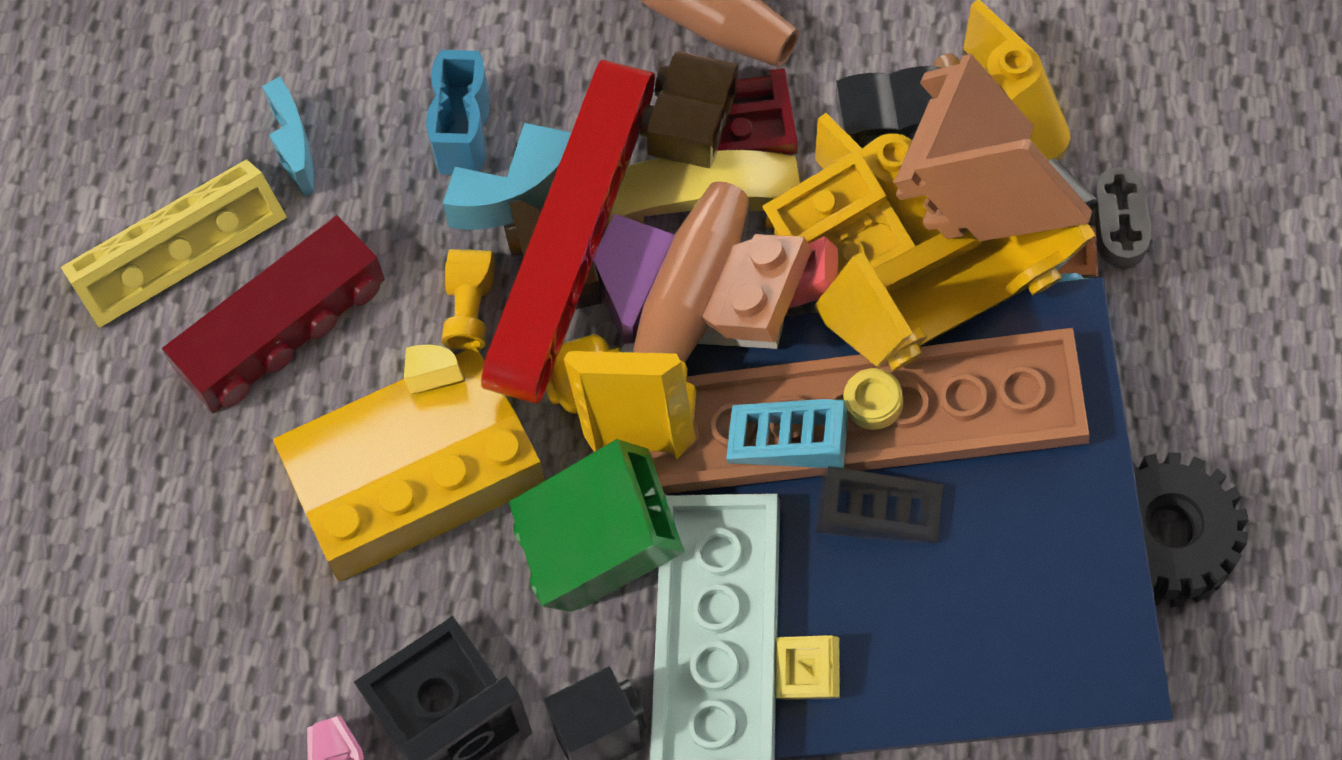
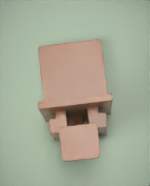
(979, 162)

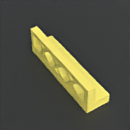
(174, 242)

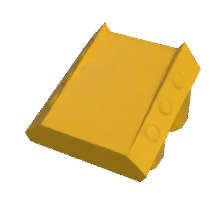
(633, 399)

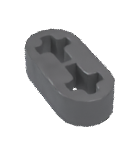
(1133, 216)

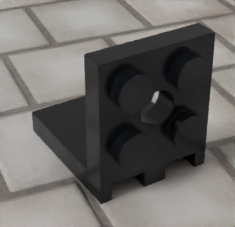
(475, 724)

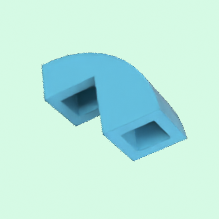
(483, 199)

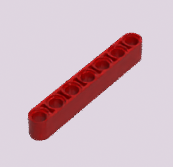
(568, 233)

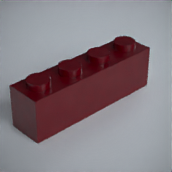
(275, 315)

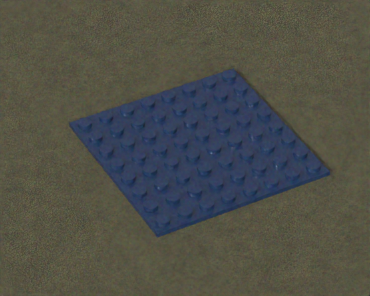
(1025, 606)

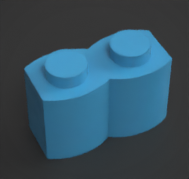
(458, 111)

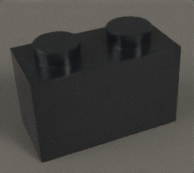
(597, 718)

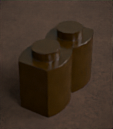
(690, 109)

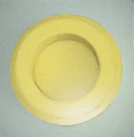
(873, 398)

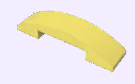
(674, 187)

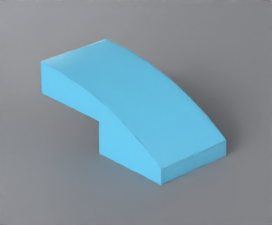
(290, 140)

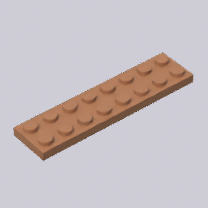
(956, 405)

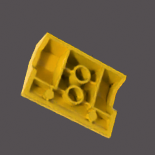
(407, 466)

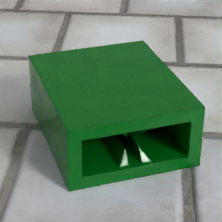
(595, 527)

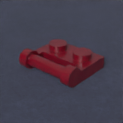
(762, 124)

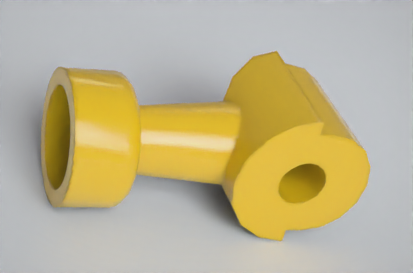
(468, 278)

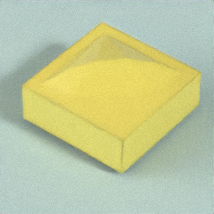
(807, 667)

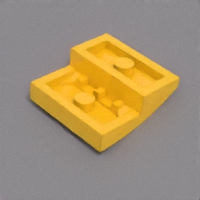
(845, 208)

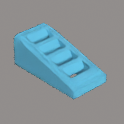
(804, 454)

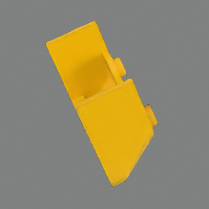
(1011, 66)
(938, 287)

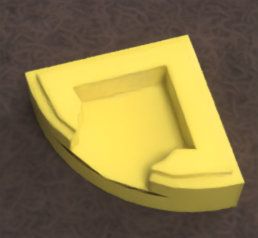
(430, 368)

